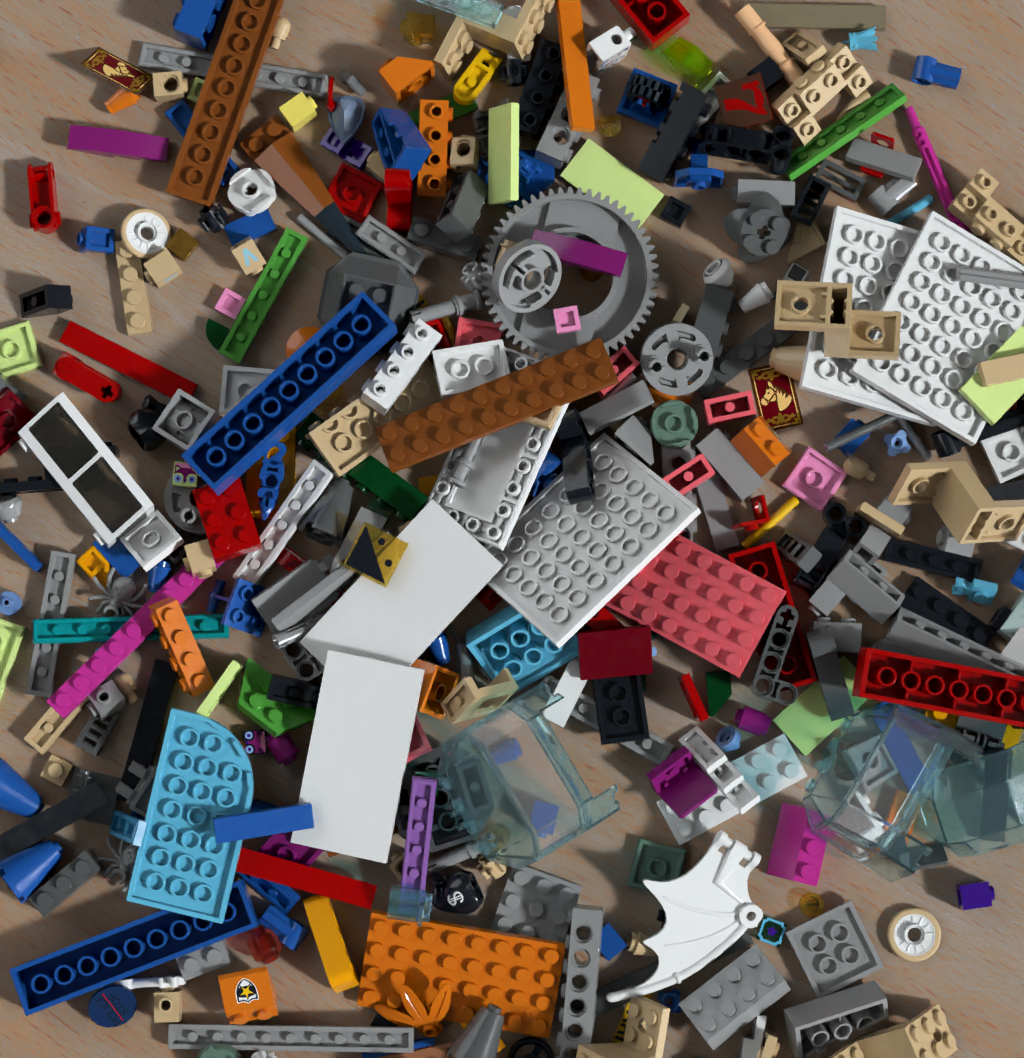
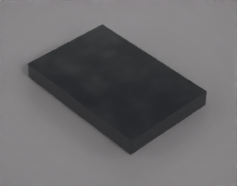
(620, 709)

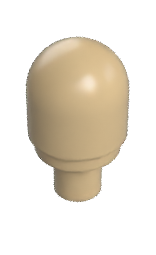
(280, 32)
(858, 469)
(127, 686)

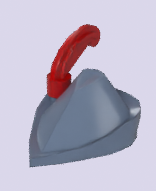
(345, 114)

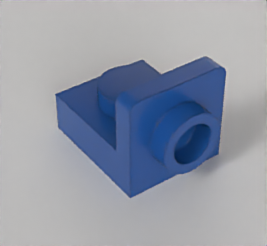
(96, 240)

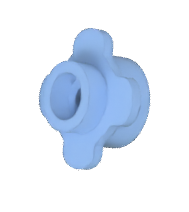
(890, 443)

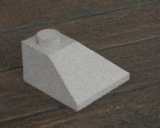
(636, 439)

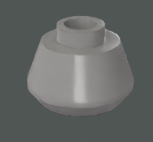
(10, 507)

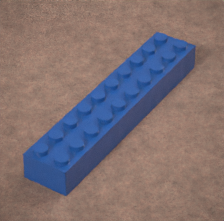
(290, 393)
(126, 952)

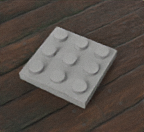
(535, 904)
(834, 949)

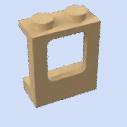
(465, 699)

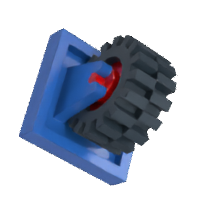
(646, 98)

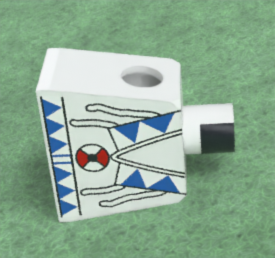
(609, 49)

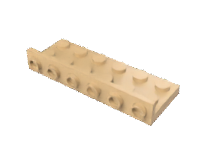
(350, 431)

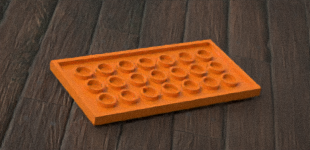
(478, 963)

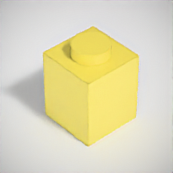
(299, 111)

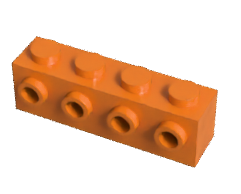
(434, 128)
(181, 645)

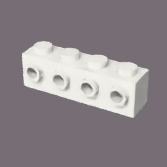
(400, 367)

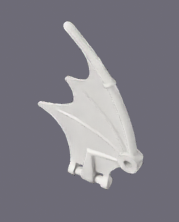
(703, 915)

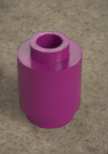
(752, 720)
(282, 748)

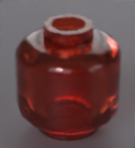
(264, 945)

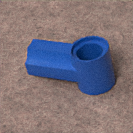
(929, 71)
(288, 930)

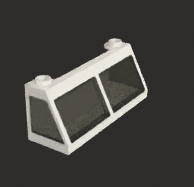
(86, 470)

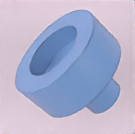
(14, 605)
(728, 739)

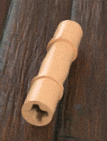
(769, 43)

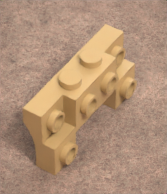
(816, 88)
(987, 217)

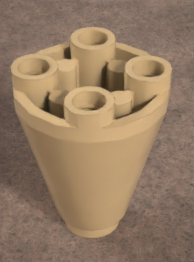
(788, 360)

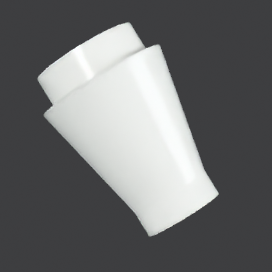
(756, 297)

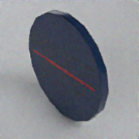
(112, 1006)

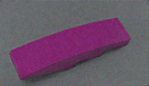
(117, 143)
(583, 253)

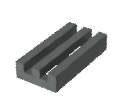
(844, 172)

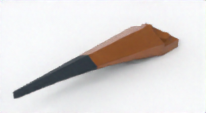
(280, 155)

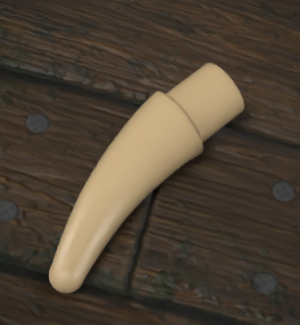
(854, 102)

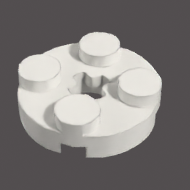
(255, 203)

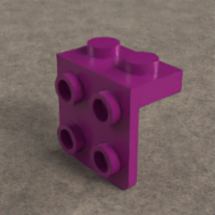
(681, 783)

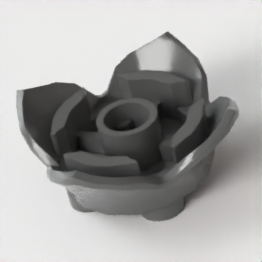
(743, 223)

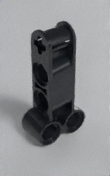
(749, 145)
(829, 545)

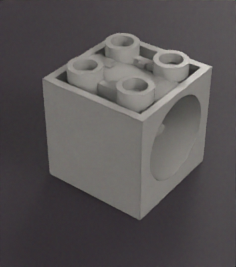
(185, 420)

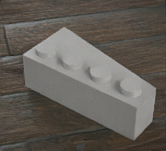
(833, 1018)

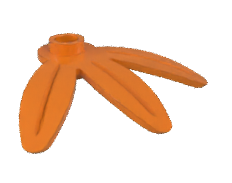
(427, 1024)

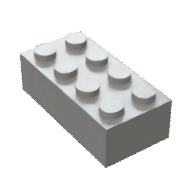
(734, 996)

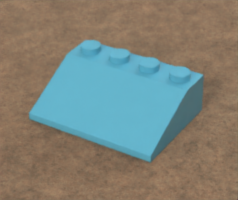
(515, 644)

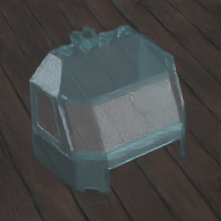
(519, 783)
(877, 783)

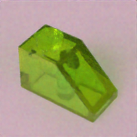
(689, 60)

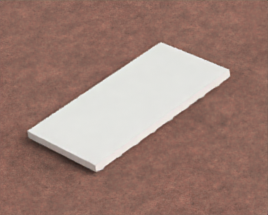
(501, 476)
(426, 593)
(358, 754)

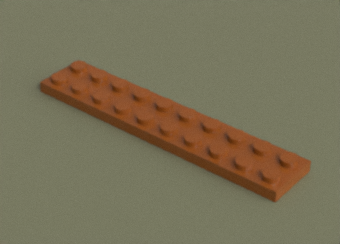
(223, 100)
(496, 405)

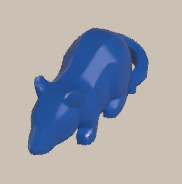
(272, 475)

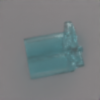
(409, 905)

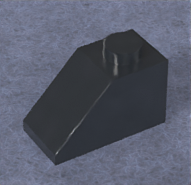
(46, 301)

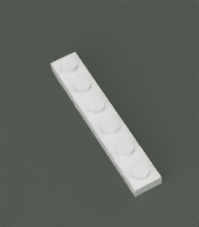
(285, 522)

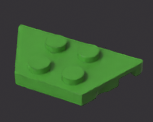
(269, 714)

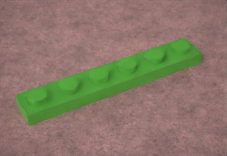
(844, 130)
(263, 295)

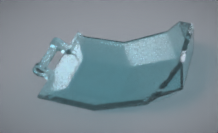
(980, 805)

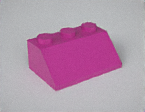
(795, 849)

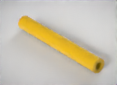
(774, 519)

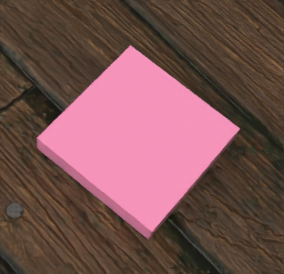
(814, 479)

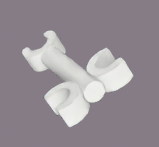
(161, 982)

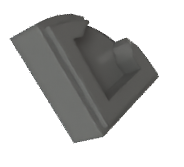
(346, 77)

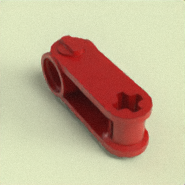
(43, 198)
(86, 378)

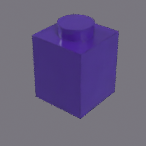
(974, 895)

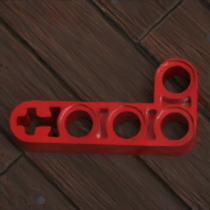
(399, 199)

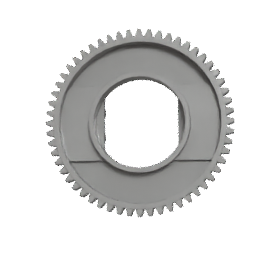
(590, 221)

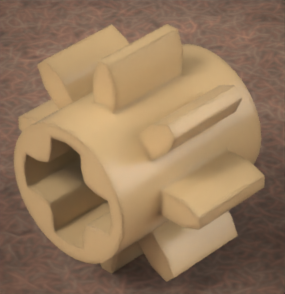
(490, 868)

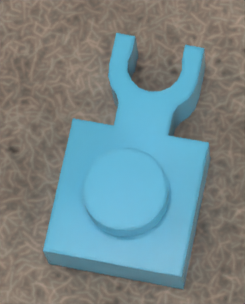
(976, 591)

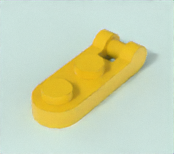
(476, 77)

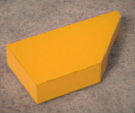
(95, 565)

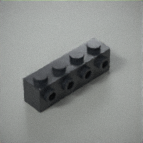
(539, 90)

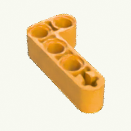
(330, 943)

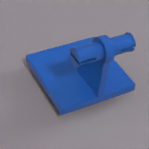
(239, 611)

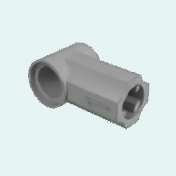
(888, 196)

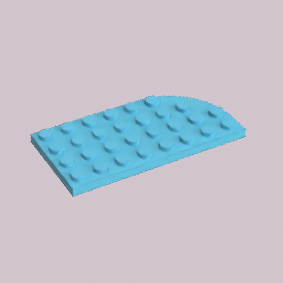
(197, 778)

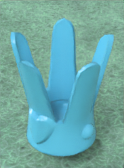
(862, 40)

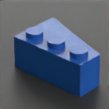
(399, 140)

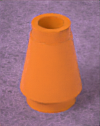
(121, 100)

